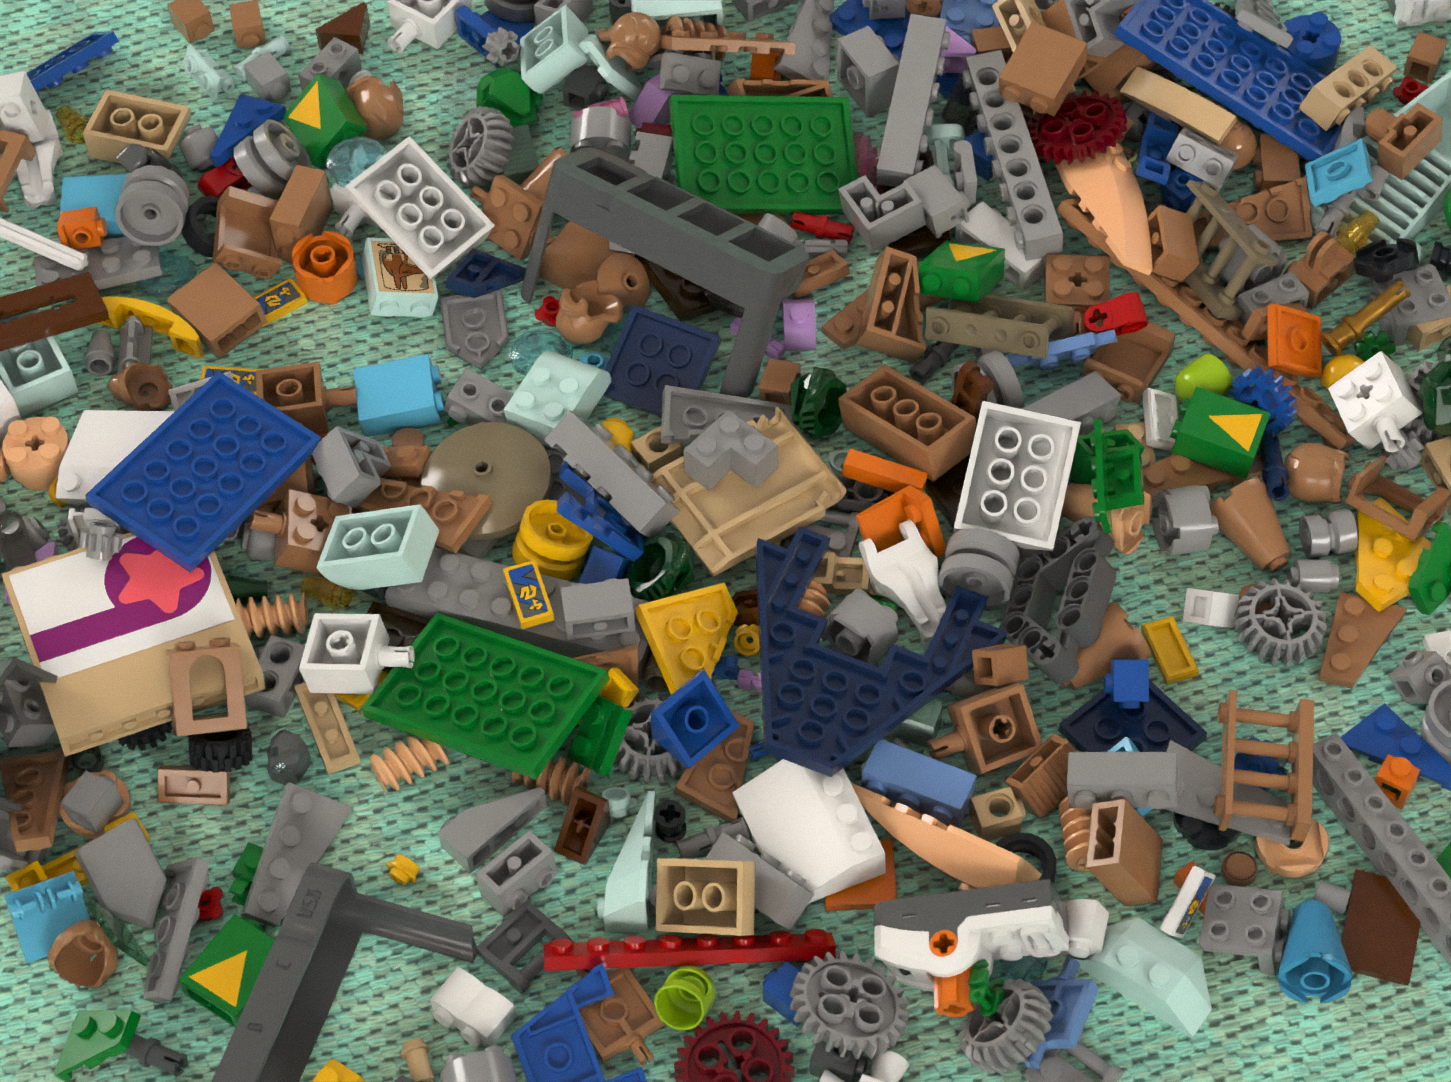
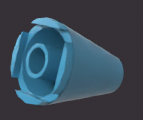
(1314, 956)

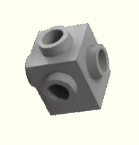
(1419, 675)

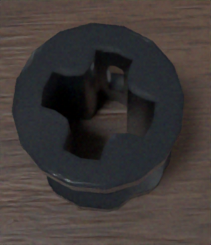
(668, 831)

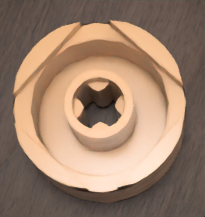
(35, 451)

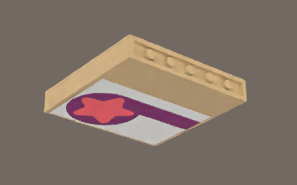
(109, 632)

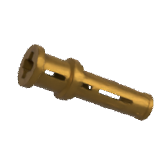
(1353, 326)

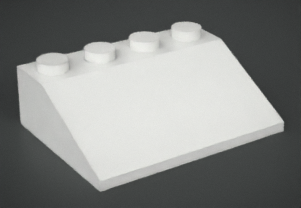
(420, 208)
(99, 446)
(1018, 475)
(812, 827)

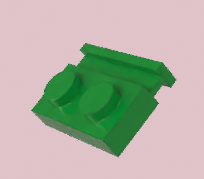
(600, 735)

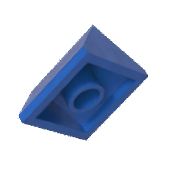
(692, 720)

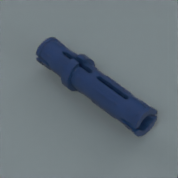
(1275, 473)

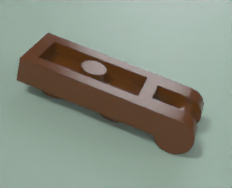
(971, 389)

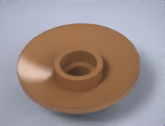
(613, 275)

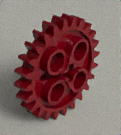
(1078, 128)
(764, 1056)

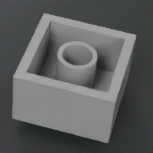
(867, 70)

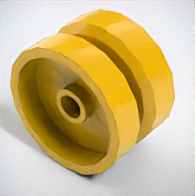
(551, 541)

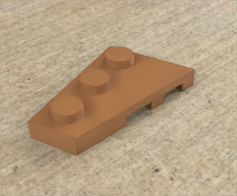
(1356, 638)
(719, 773)

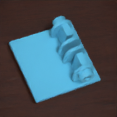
(45, 912)

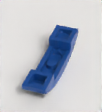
(1154, 149)

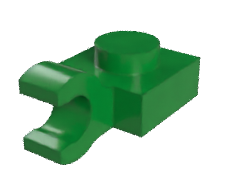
(244, 873)

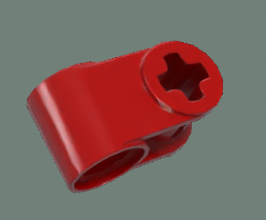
(220, 178)
(1122, 314)

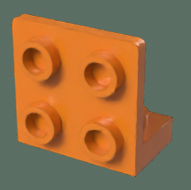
(883, 520)

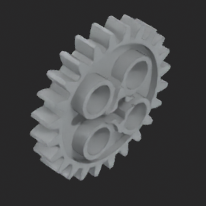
(849, 1005)

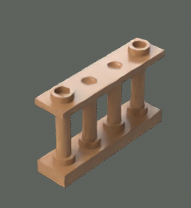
(1298, 752)

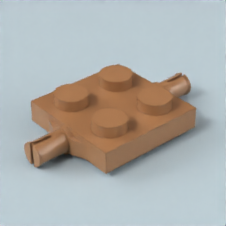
(513, 214)
(621, 1020)

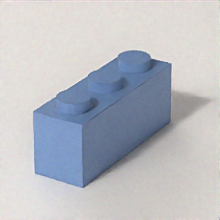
(919, 782)

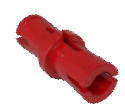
(822, 226)

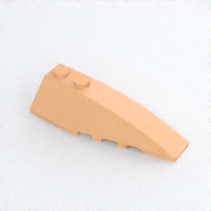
(1116, 202)
(948, 849)

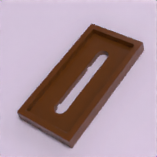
(83, 312)

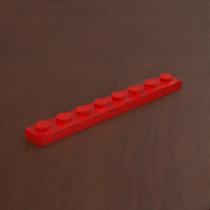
(678, 951)

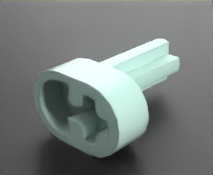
(941, 140)

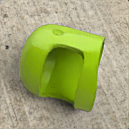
(1206, 373)
(685, 998)

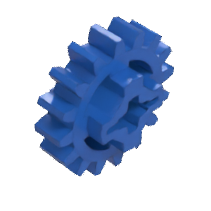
(1267, 395)

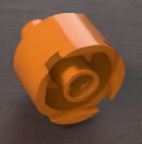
(325, 267)

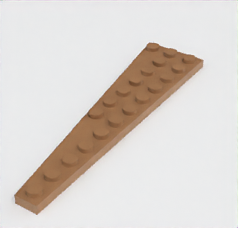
(1218, 332)

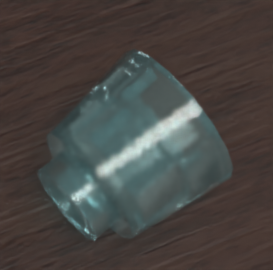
(1026, 968)

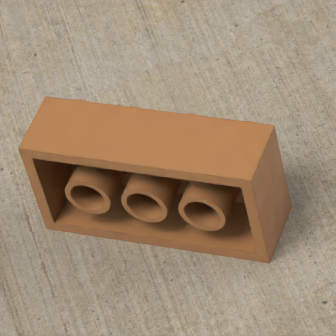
(908, 422)

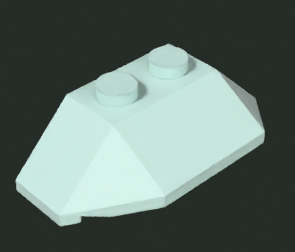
(1153, 973)

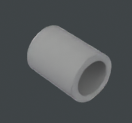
(1372, 190)
(1333, 896)

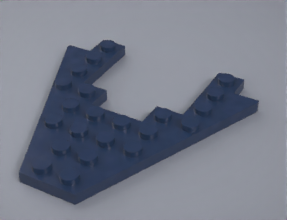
(828, 705)

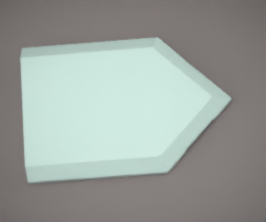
(611, 70)

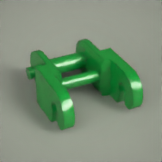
(980, 992)

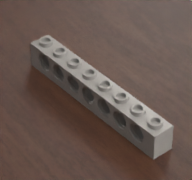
(1013, 159)
(1384, 837)

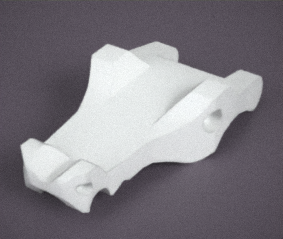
(37, 175)
(908, 577)

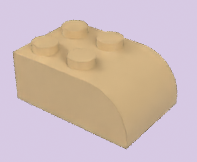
(134, 119)
(705, 896)

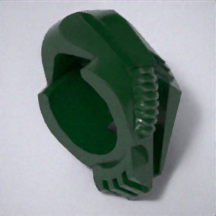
(1436, 397)
(816, 402)
(661, 569)

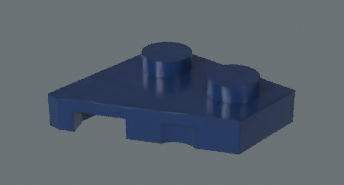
(483, 274)

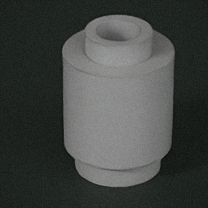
(1314, 575)

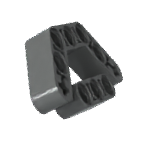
(1089, 580)

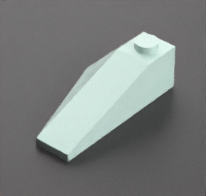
(629, 884)

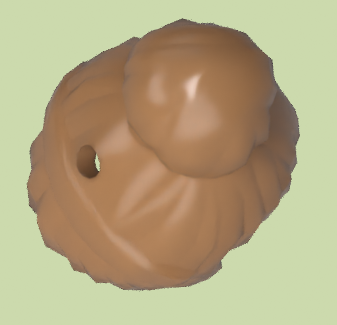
(137, 380)

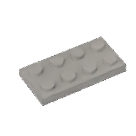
(110, 265)

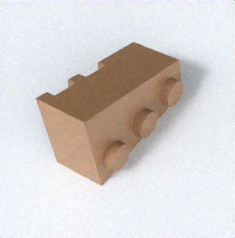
(892, 308)

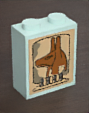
(395, 282)

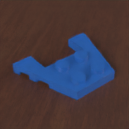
(598, 516)
(556, 1042)

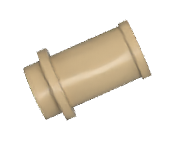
(416, 1055)

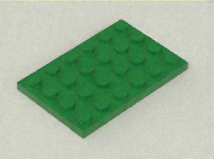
(764, 151)
(487, 695)

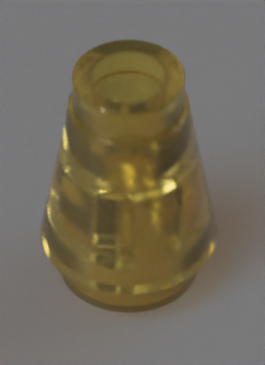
(72, 124)
(1357, 232)
(326, 592)

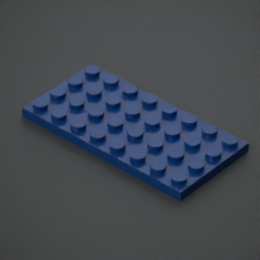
(1232, 67)

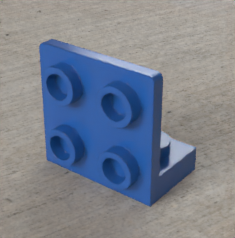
(475, 27)

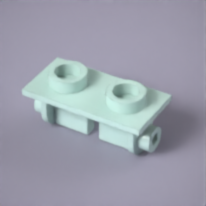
(206, 73)

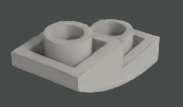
(1353, 128)

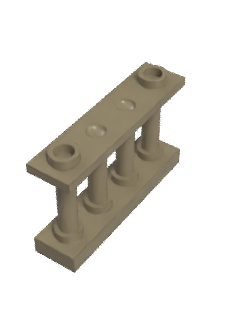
(1205, 281)
(1001, 324)

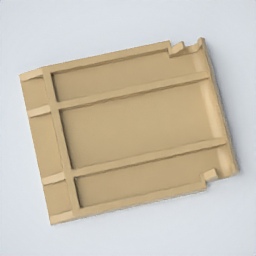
(733, 514)

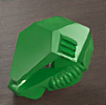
(510, 95)

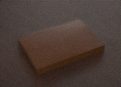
(1379, 930)

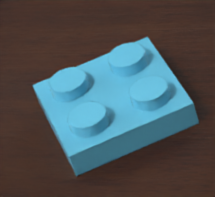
(1338, 173)

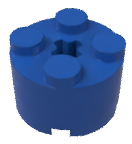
(1314, 41)

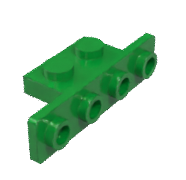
(1118, 477)

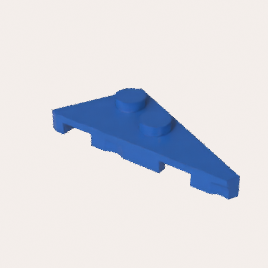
(243, 120)
(1387, 734)

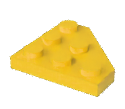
(1384, 559)
(688, 631)

